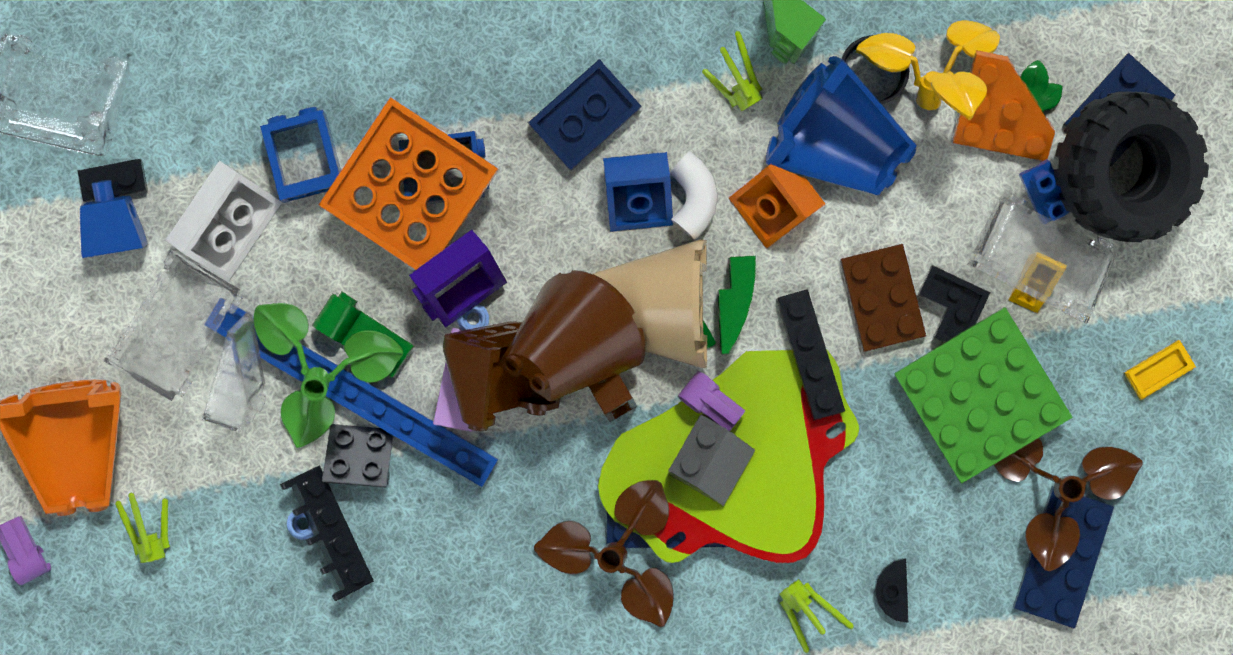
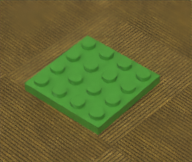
(983, 395)

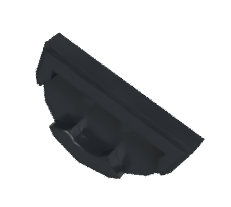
(892, 590)

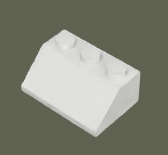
(223, 221)

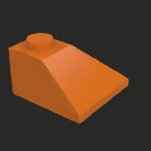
(776, 203)

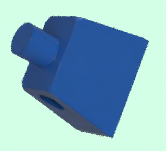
(109, 223)

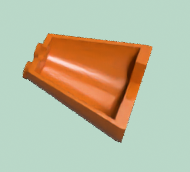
(65, 442)

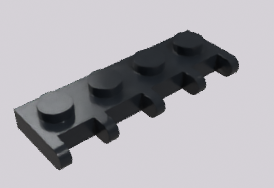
(329, 532)

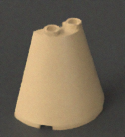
(667, 300)

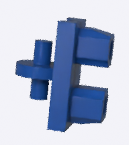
(1043, 191)

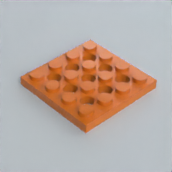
(404, 164)

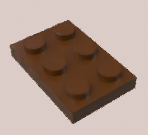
(883, 297)

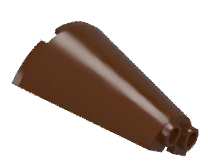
(574, 336)

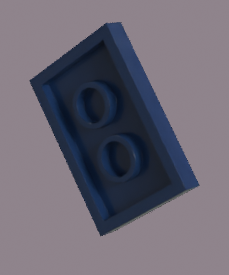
(1126, 76)
(584, 115)

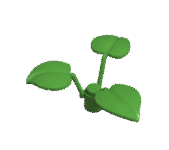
(308, 411)

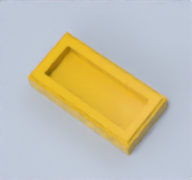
(1159, 369)

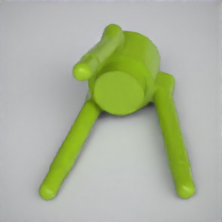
(745, 92)
(147, 546)
(797, 598)

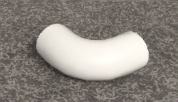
(700, 195)

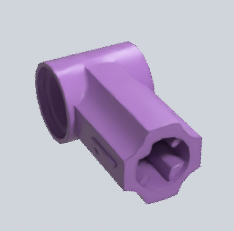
(705, 396)
(24, 555)

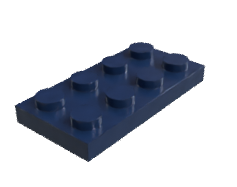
(1061, 592)

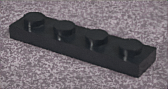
(810, 355)

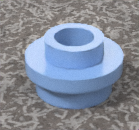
(483, 315)
(294, 530)

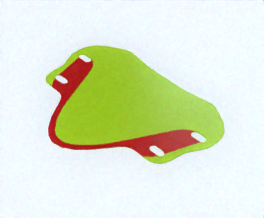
(780, 494)

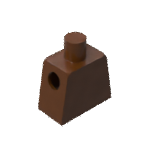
(613, 397)

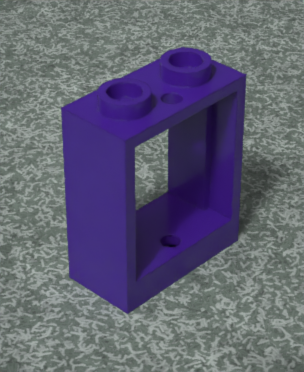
(449, 266)

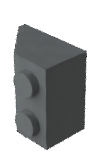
(711, 460)

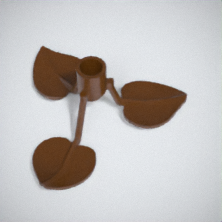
(1109, 477)
(640, 507)

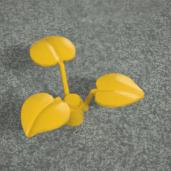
(959, 90)

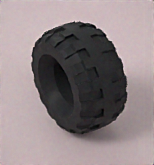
(1169, 173)

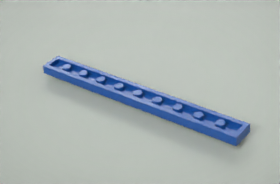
(384, 411)

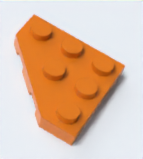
(1009, 115)

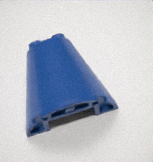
(839, 132)

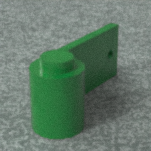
(342, 319)

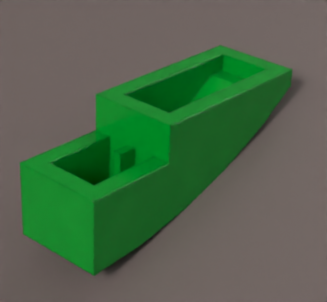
(736, 301)

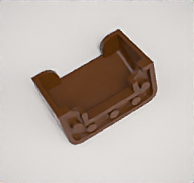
(480, 383)

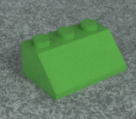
(791, 27)

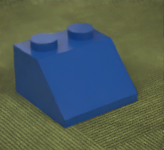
(638, 191)

